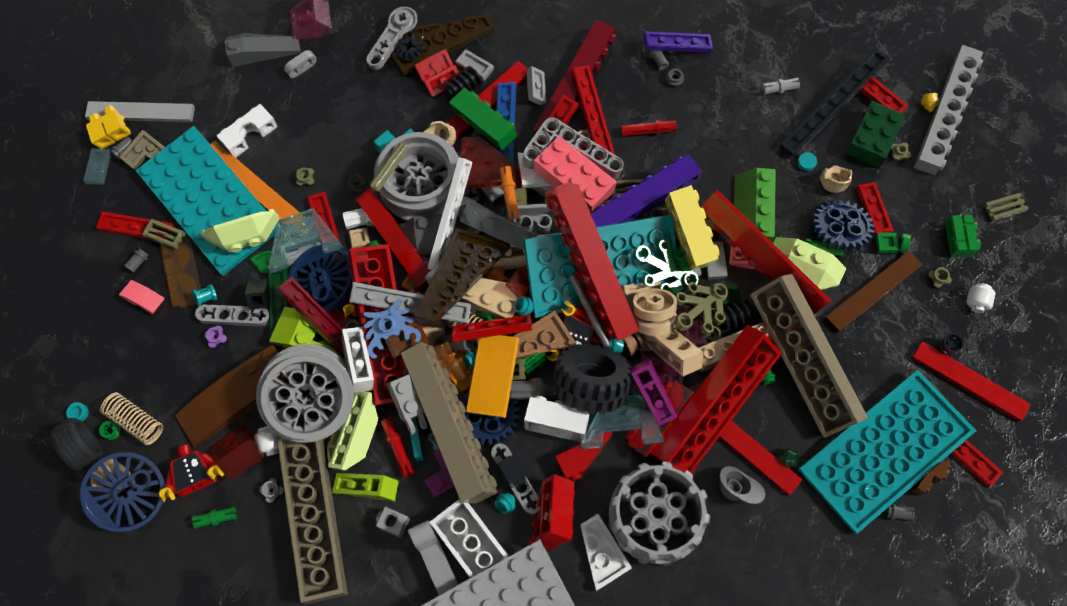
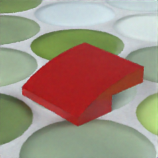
(435, 71)

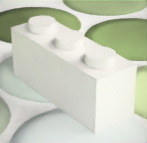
(357, 359)

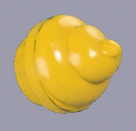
(930, 101)

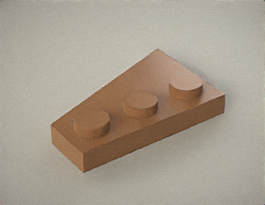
(545, 336)

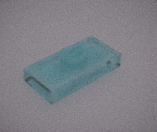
(97, 166)

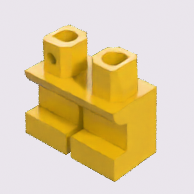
(107, 128)

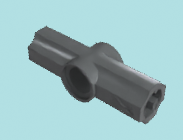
(532, 388)

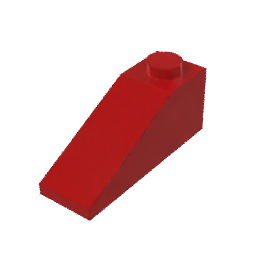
(577, 460)

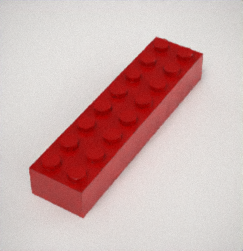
(591, 260)

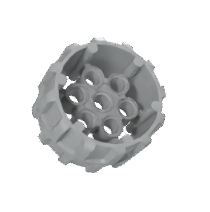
(691, 494)

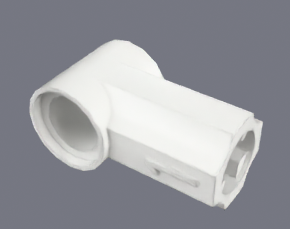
(356, 218)

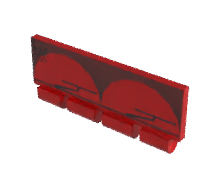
(679, 397)

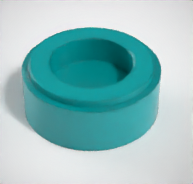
(807, 161)
(78, 411)

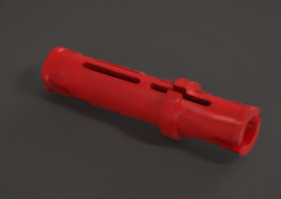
(648, 128)
(394, 439)

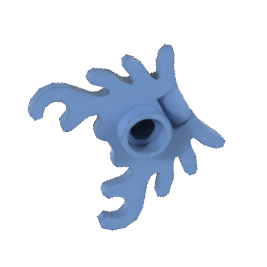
(388, 324)

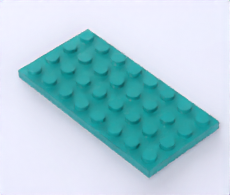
(201, 193)
(550, 265)
(887, 451)

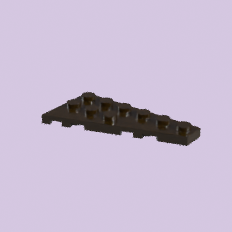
(444, 36)
(461, 267)

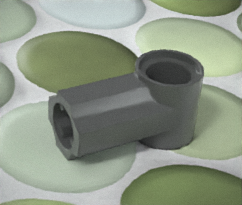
(464, 346)

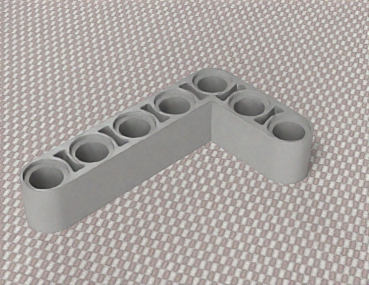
(576, 140)
(428, 544)

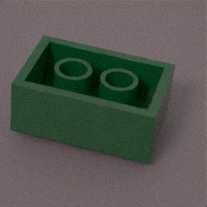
(876, 134)

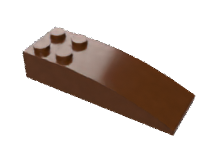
(226, 399)

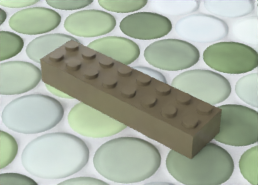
(808, 355)
(449, 424)
(312, 521)

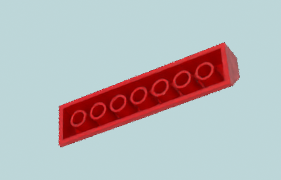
(759, 248)
(374, 267)
(717, 400)

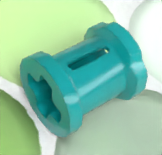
(204, 294)

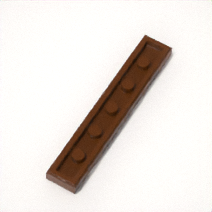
(873, 291)

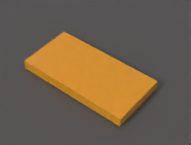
(493, 376)

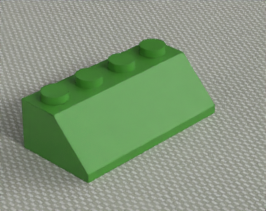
(756, 198)

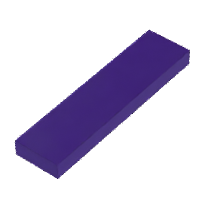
(677, 42)

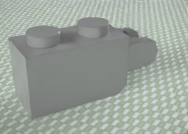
(407, 402)

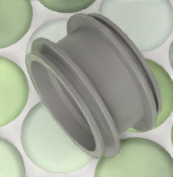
(407, 200)
(295, 360)

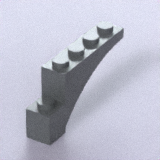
(492, 224)

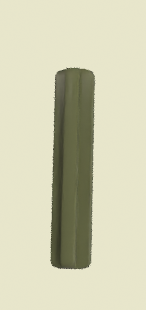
(389, 167)

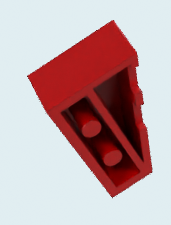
(555, 513)

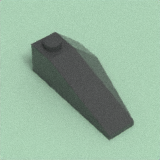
(253, 48)

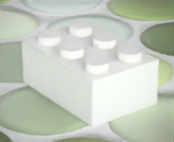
(556, 419)

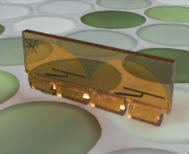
(185, 277)

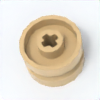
(655, 311)

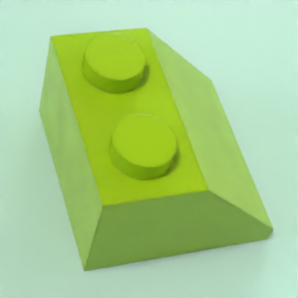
(292, 330)

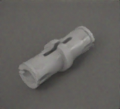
(780, 86)

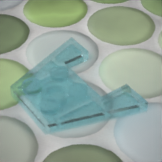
(297, 232)
(631, 415)

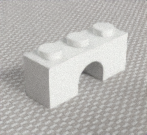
(255, 120)

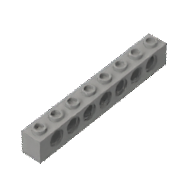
(948, 110)

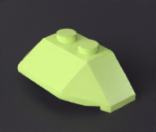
(242, 232)
(815, 263)
(353, 438)

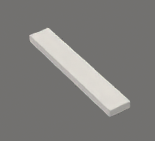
(450, 211)

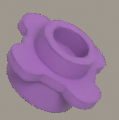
(209, 335)

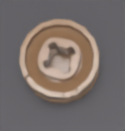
(633, 343)

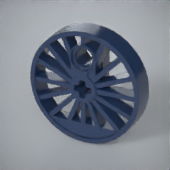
(323, 279)
(96, 512)

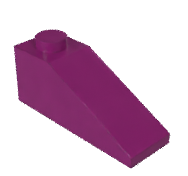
(653, 391)

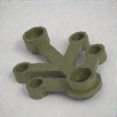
(717, 294)

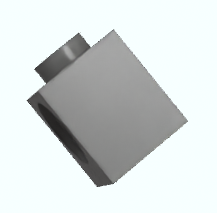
(401, 522)

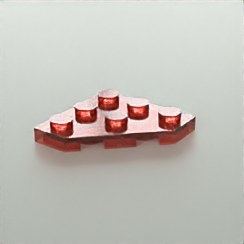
(485, 163)

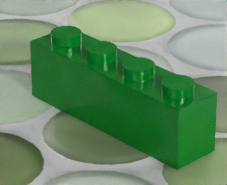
(483, 118)

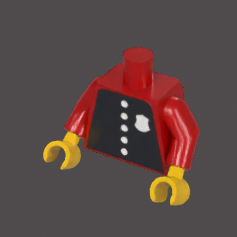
(579, 327)
(189, 473)

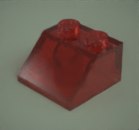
(236, 452)

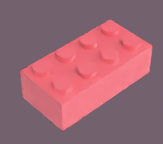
(564, 164)

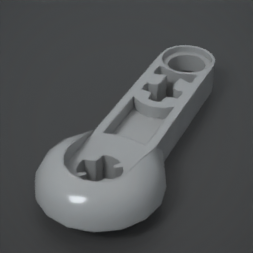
(391, 35)

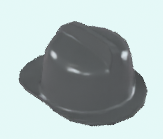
(739, 486)

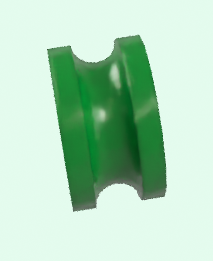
(103, 430)

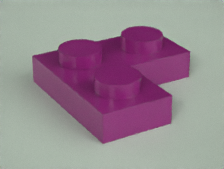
(441, 481)

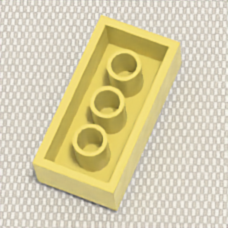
(691, 228)

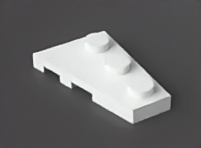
(603, 553)

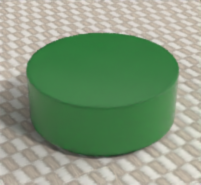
(904, 242)

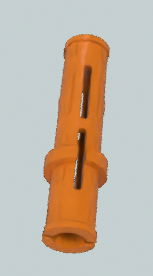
(509, 193)

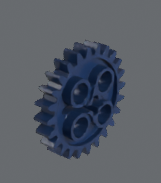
(835, 218)
(504, 424)

